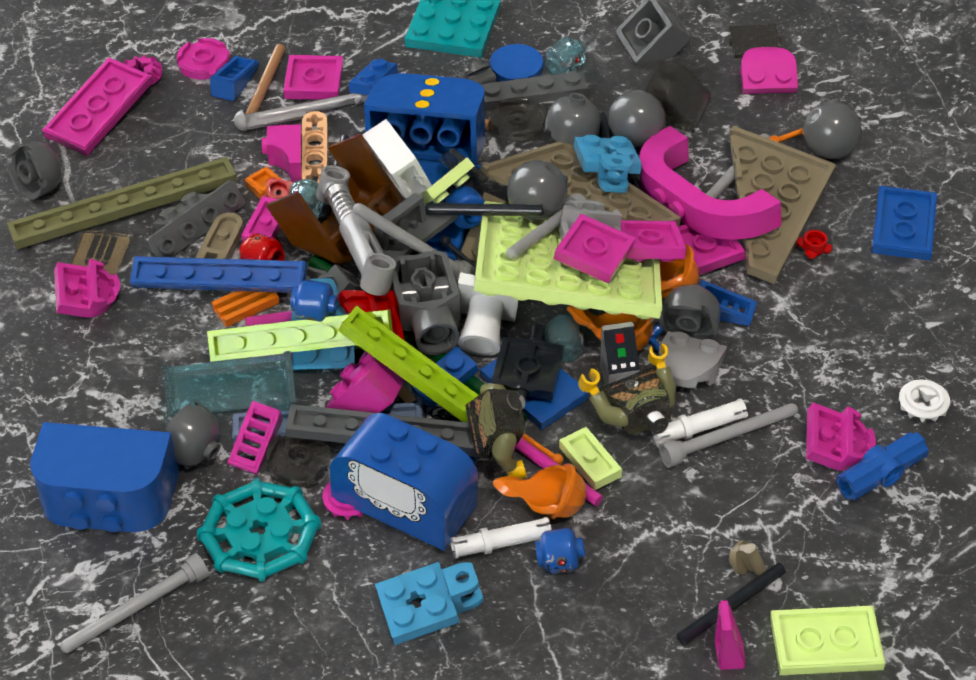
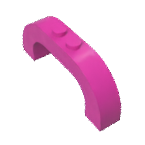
(706, 215)

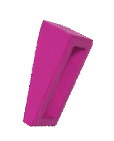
(250, 421)
(728, 640)

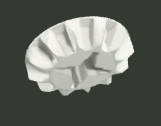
(926, 391)

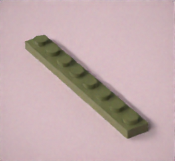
(120, 203)

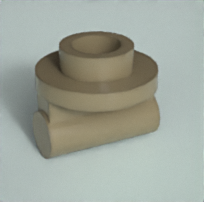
(746, 557)

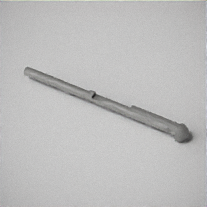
(293, 112)

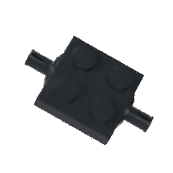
(529, 365)

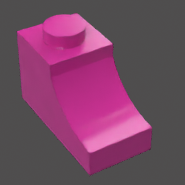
(285, 149)

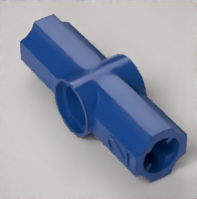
(882, 466)

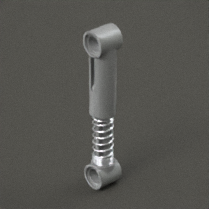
(373, 264)

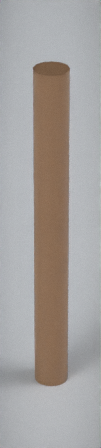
(266, 79)

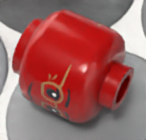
(261, 248)

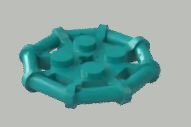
(259, 513)

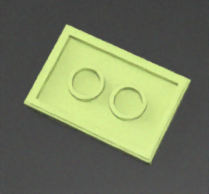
(827, 640)

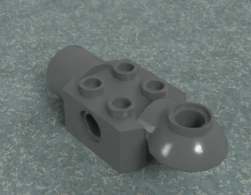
(427, 300)

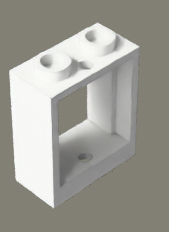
(397, 160)

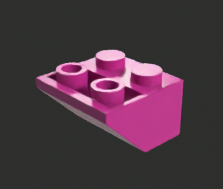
(365, 386)

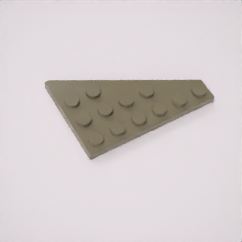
(788, 176)
(633, 204)

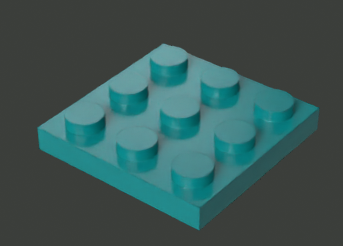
(453, 26)

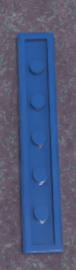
(217, 274)

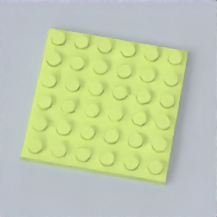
(540, 277)

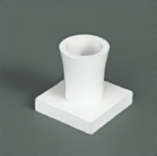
(483, 319)

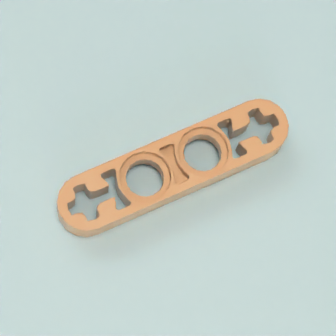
(317, 152)

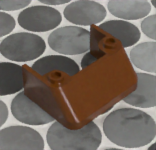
(366, 185)

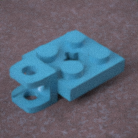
(610, 158)
(324, 358)
(441, 600)

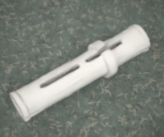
(687, 426)
(497, 538)

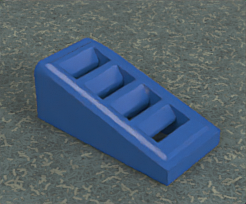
(229, 80)
(732, 299)

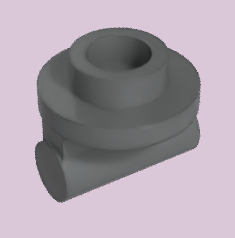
(480, 72)

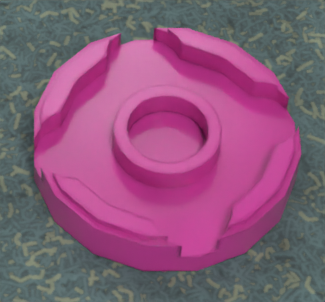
(202, 58)

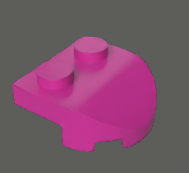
(768, 71)
(84, 289)
(836, 437)

